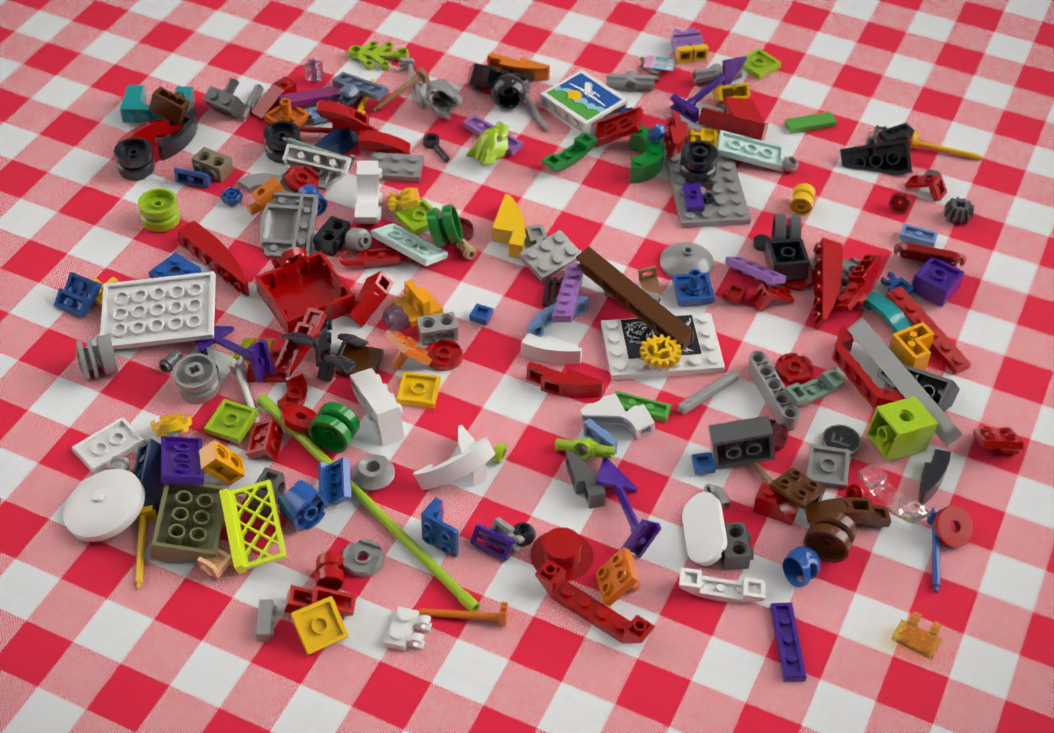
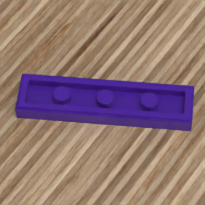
(787, 642)

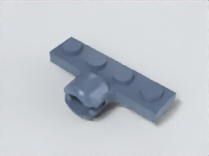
(354, 87)

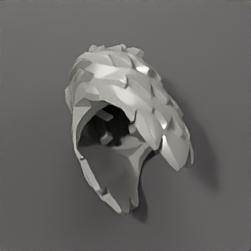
(442, 97)

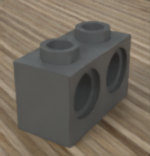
(278, 484)
(737, 553)

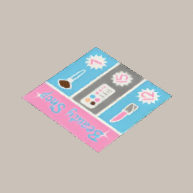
(659, 63)

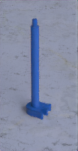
(935, 552)

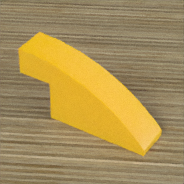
(510, 227)

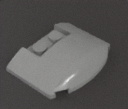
(288, 223)

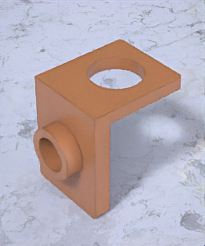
(649, 281)

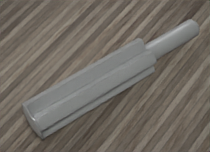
(252, 100)

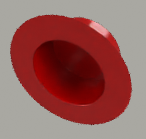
(565, 549)

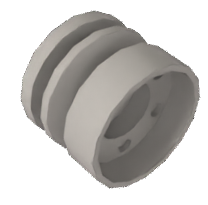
(97, 356)

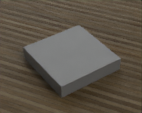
(828, 465)

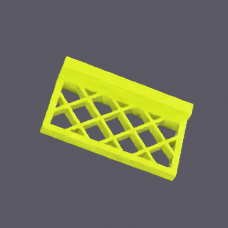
(234, 526)

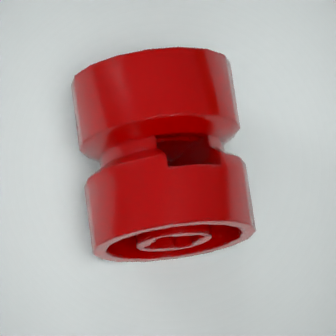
(330, 570)

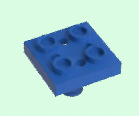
(691, 285)

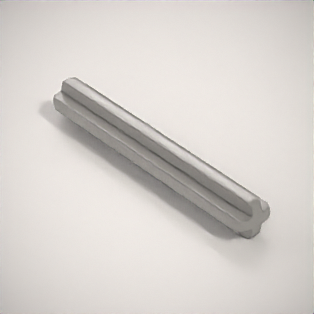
(707, 392)

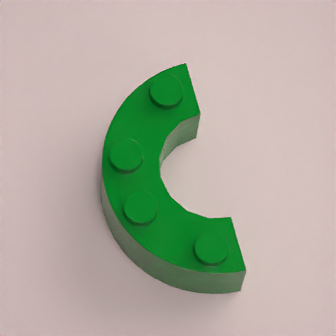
(651, 159)

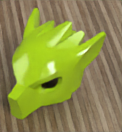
(487, 147)

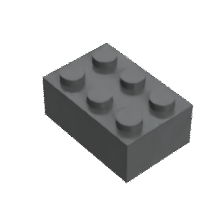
(742, 442)

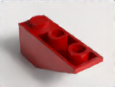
(370, 297)

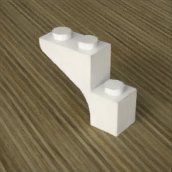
(611, 412)

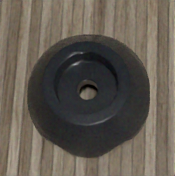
(528, 530)

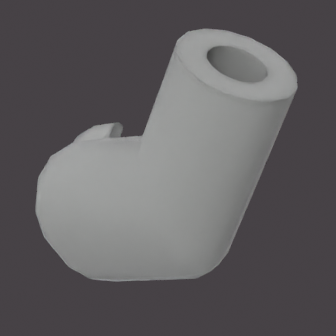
(718, 492)

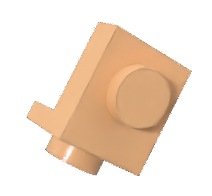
(215, 566)

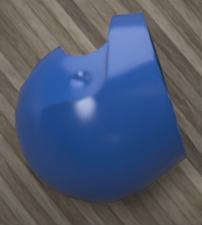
(801, 562)

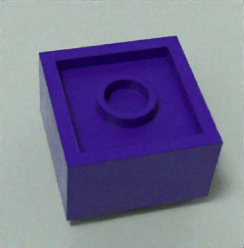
(937, 281)

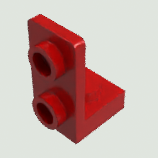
(934, 182)
(765, 294)

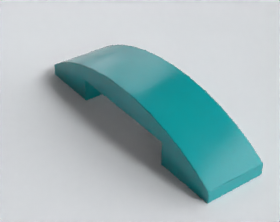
(887, 311)

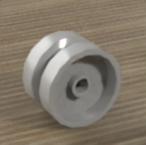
(197, 378)

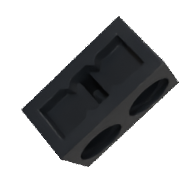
(331, 236)

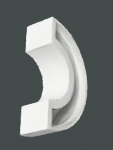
(368, 195)

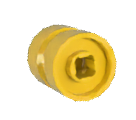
(802, 199)

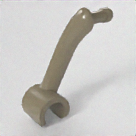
(651, 70)

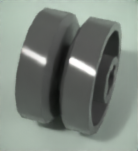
(781, 231)

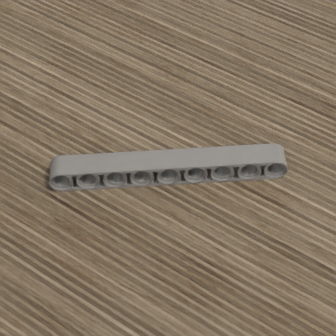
(903, 378)

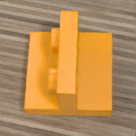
(417, 302)

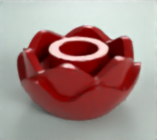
(896, 206)

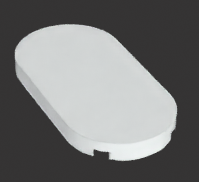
(704, 529)

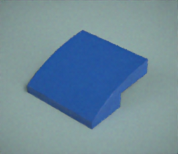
(78, 294)

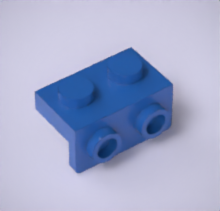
(335, 480)

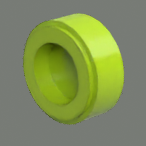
(500, 452)

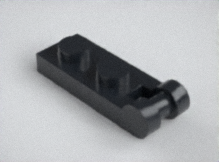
(325, 338)

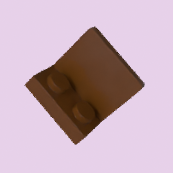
(798, 488)

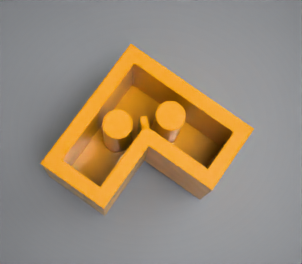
(913, 345)

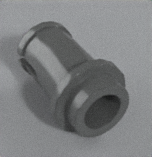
(167, 364)

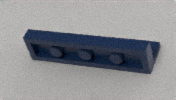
(339, 141)
(148, 471)

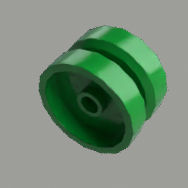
(444, 225)
(334, 427)

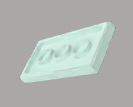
(750, 150)
(409, 244)

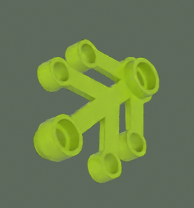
(376, 53)

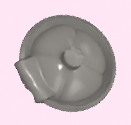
(373, 472)

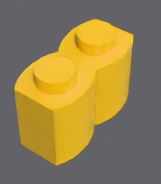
(738, 90)

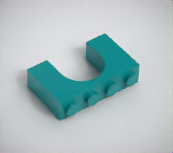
(136, 111)

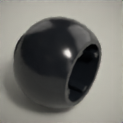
(504, 91)

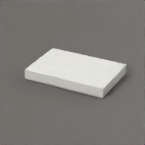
(113, 440)

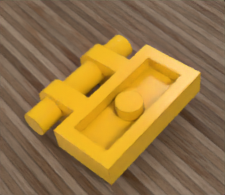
(706, 134)
(407, 199)

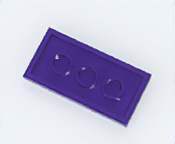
(181, 460)

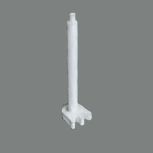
(238, 368)

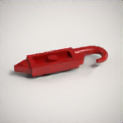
(373, 257)

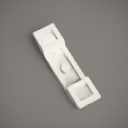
(456, 467)
(721, 589)

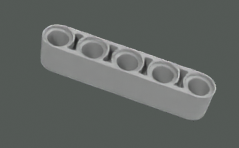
(772, 390)

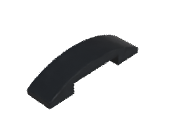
(172, 146)

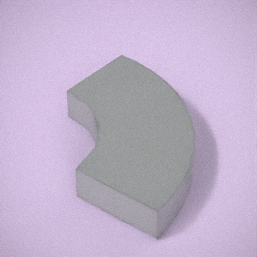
(253, 181)

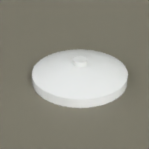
(104, 505)

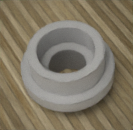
(790, 163)

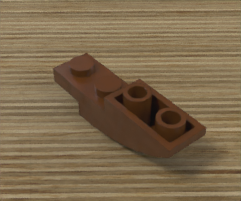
(858, 509)

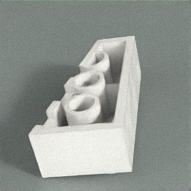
(379, 405)

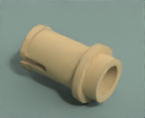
(468, 251)

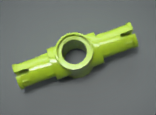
(594, 449)

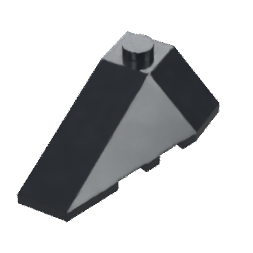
(483, 76)

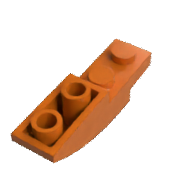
(523, 66)

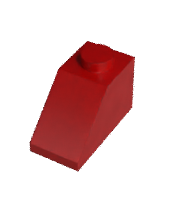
(774, 505)

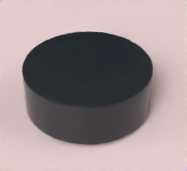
(759, 242)

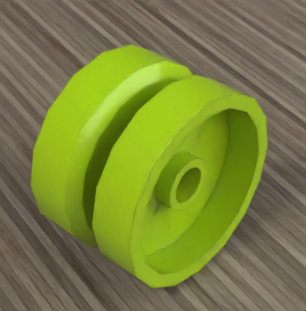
(159, 209)

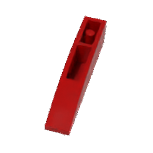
(213, 254)
(826, 278)

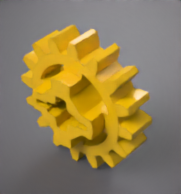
(660, 352)

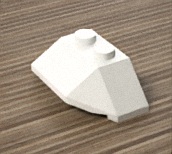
(328, 166)

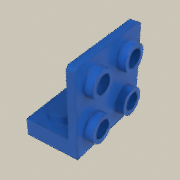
(436, 531)

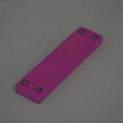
(312, 96)

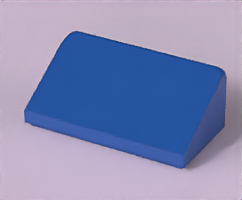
(192, 178)

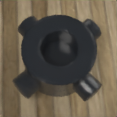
(708, 198)

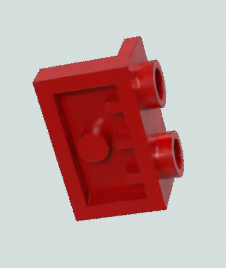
(265, 439)

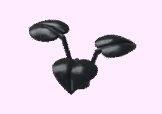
(328, 364)

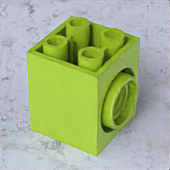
(901, 428)

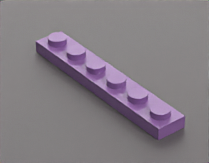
(568, 294)

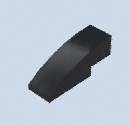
(933, 475)

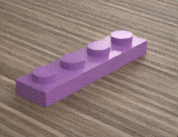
(478, 125)
(759, 272)

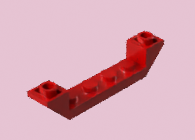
(857, 375)
(612, 623)

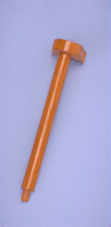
(502, 616)

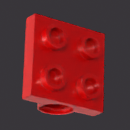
(1002, 439)

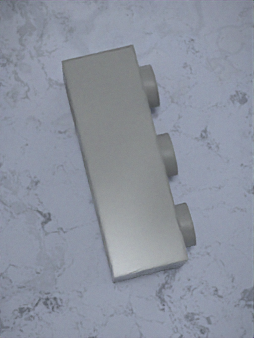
(265, 620)

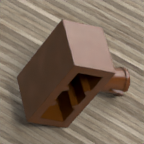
(169, 104)

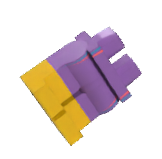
(689, 44)

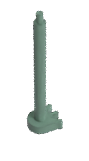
(299, 143)

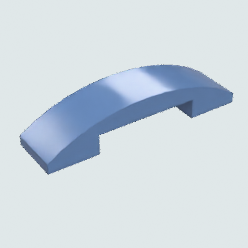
(544, 317)

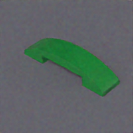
(572, 154)

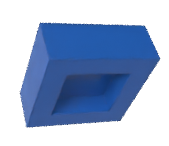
(481, 314)
(703, 463)

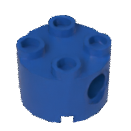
(302, 505)

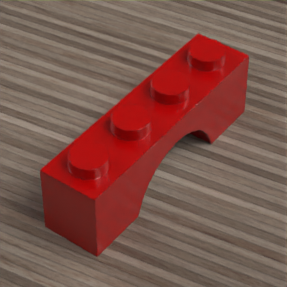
(733, 124)

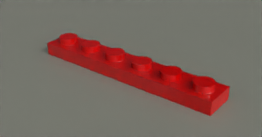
(941, 343)

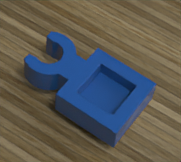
(893, 283)

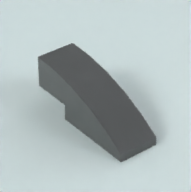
(584, 480)

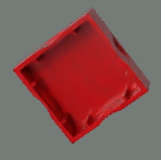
(302, 285)

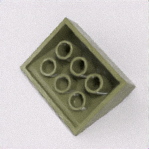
(188, 523)

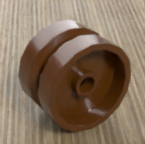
(830, 535)

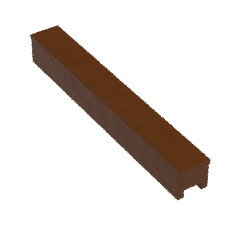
(634, 298)

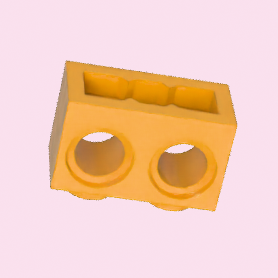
(221, 462)

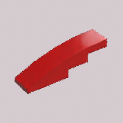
(294, 353)

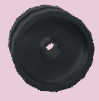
(273, 138)
(134, 158)
(698, 161)

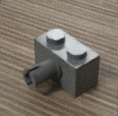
(224, 99)

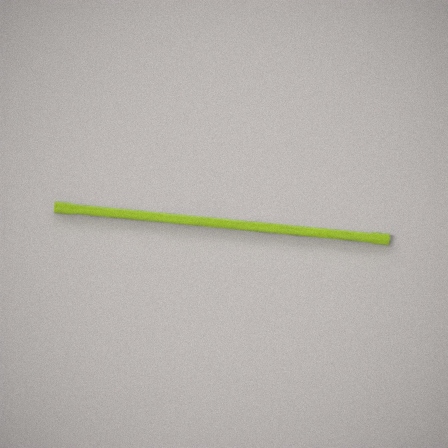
(462, 595)

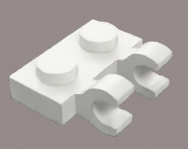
(402, 627)

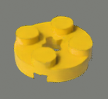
(171, 423)

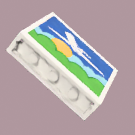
(581, 101)

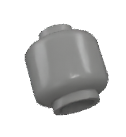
(358, 239)

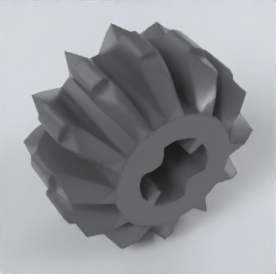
(959, 211)

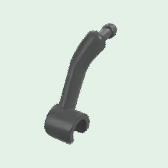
(872, 140)

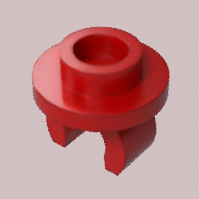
(855, 490)

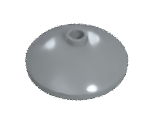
(685, 256)

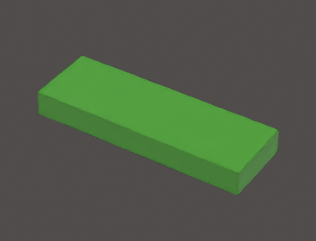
(810, 122)
(658, 410)

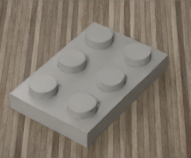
(399, 166)
(550, 255)

